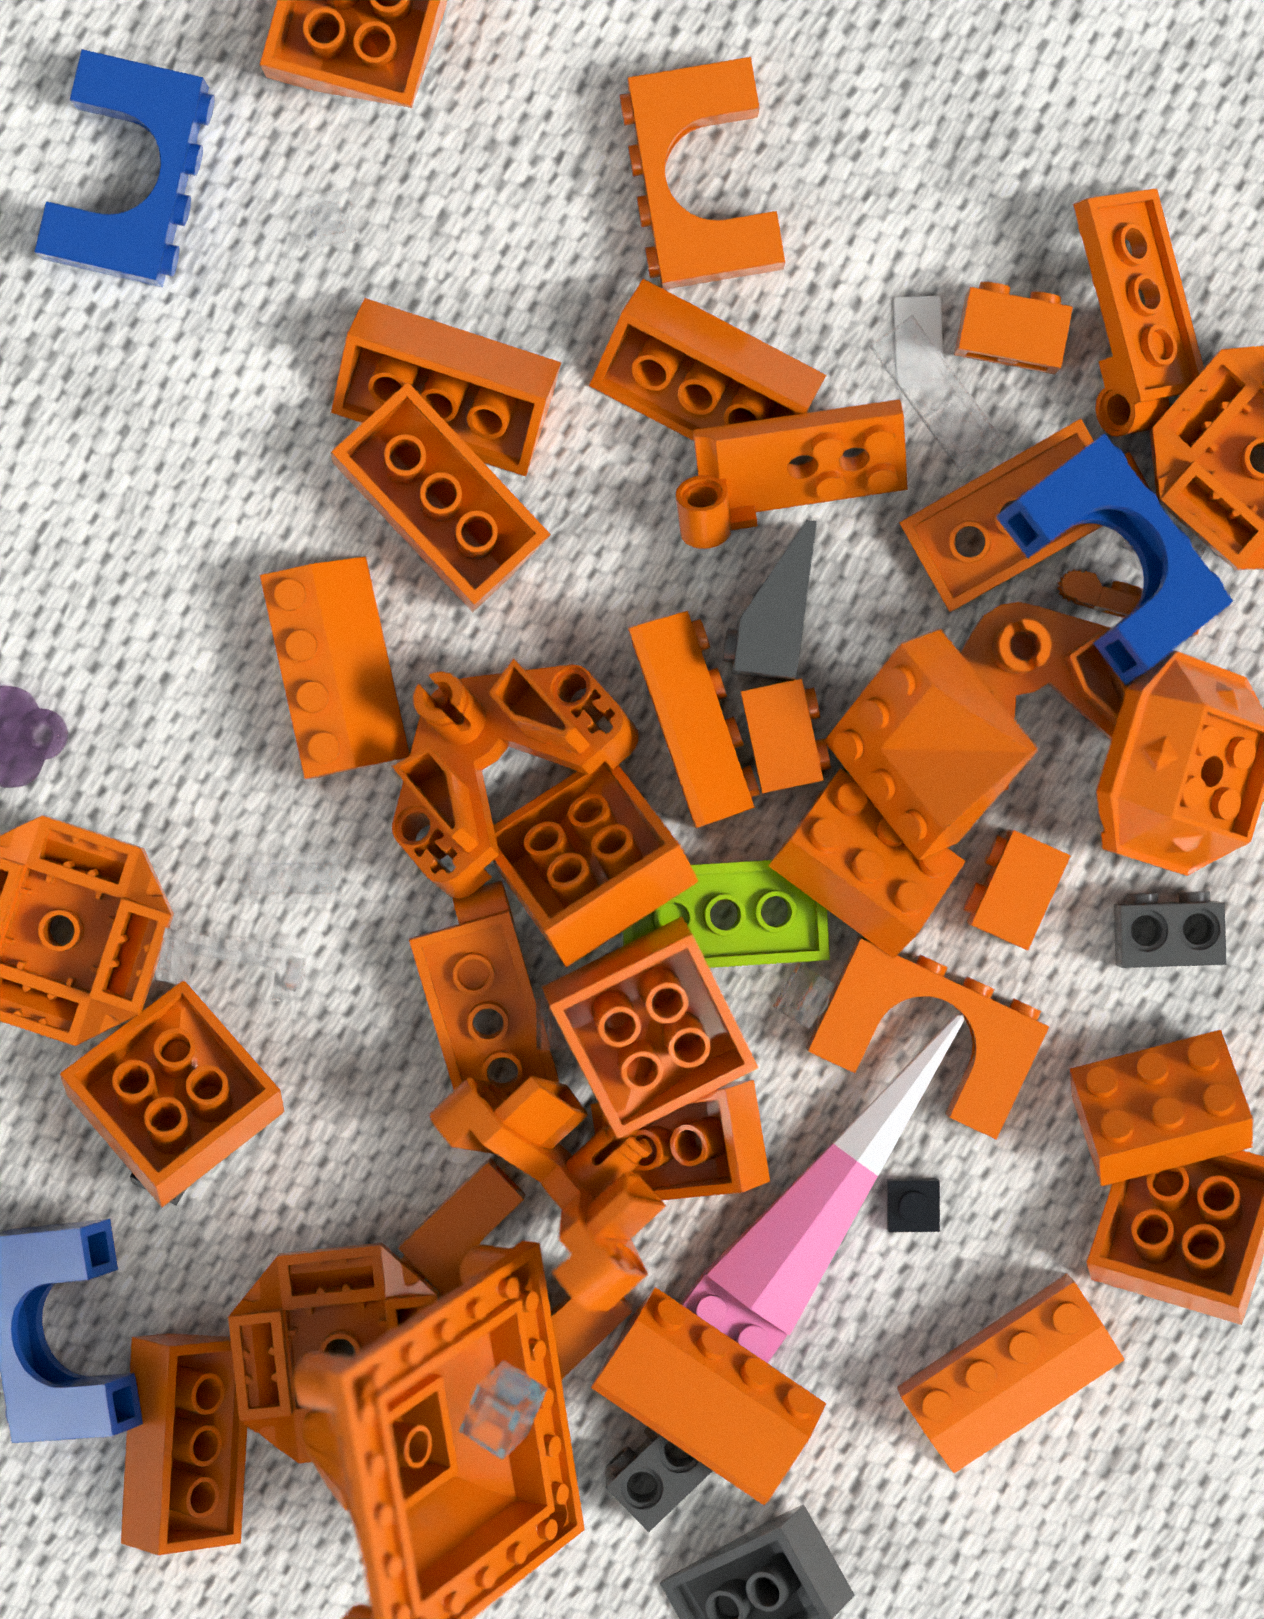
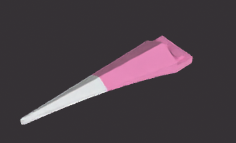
(776, 1263)

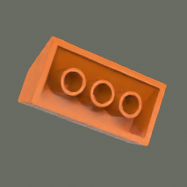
(697, 368)
(477, 385)
(439, 496)
(334, 666)
(692, 719)
(1010, 1373)
(709, 1395)
(189, 1452)

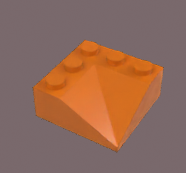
(353, 46)
(930, 744)
(589, 860)
(649, 1027)
(172, 1093)
(1186, 1235)

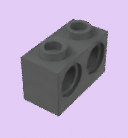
(1169, 944)
(673, 1476)

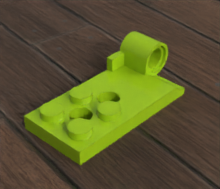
(749, 940)

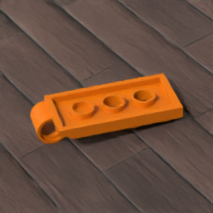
(1150, 343)
(749, 471)
(977, 505)
(479, 969)

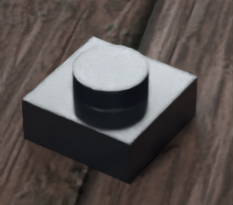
(913, 1205)

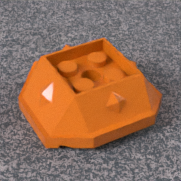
(1205, 452)
(1183, 766)
(116, 919)
(299, 1310)

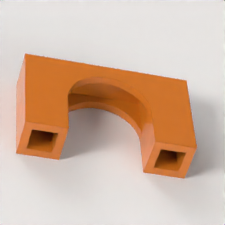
(664, 111)
(1001, 1036)
(463, 1222)

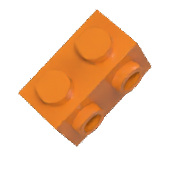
(1013, 328)
(784, 735)
(1016, 888)

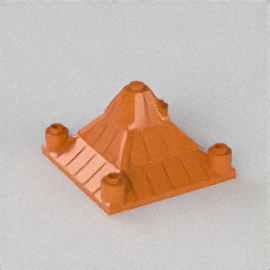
(431, 1508)

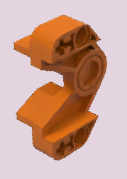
(1029, 646)
(468, 729)
(594, 1187)

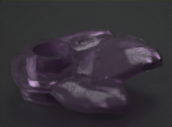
(19, 751)

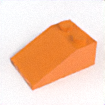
(704, 1145)

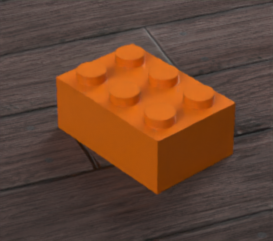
(862, 869)
(1161, 1108)

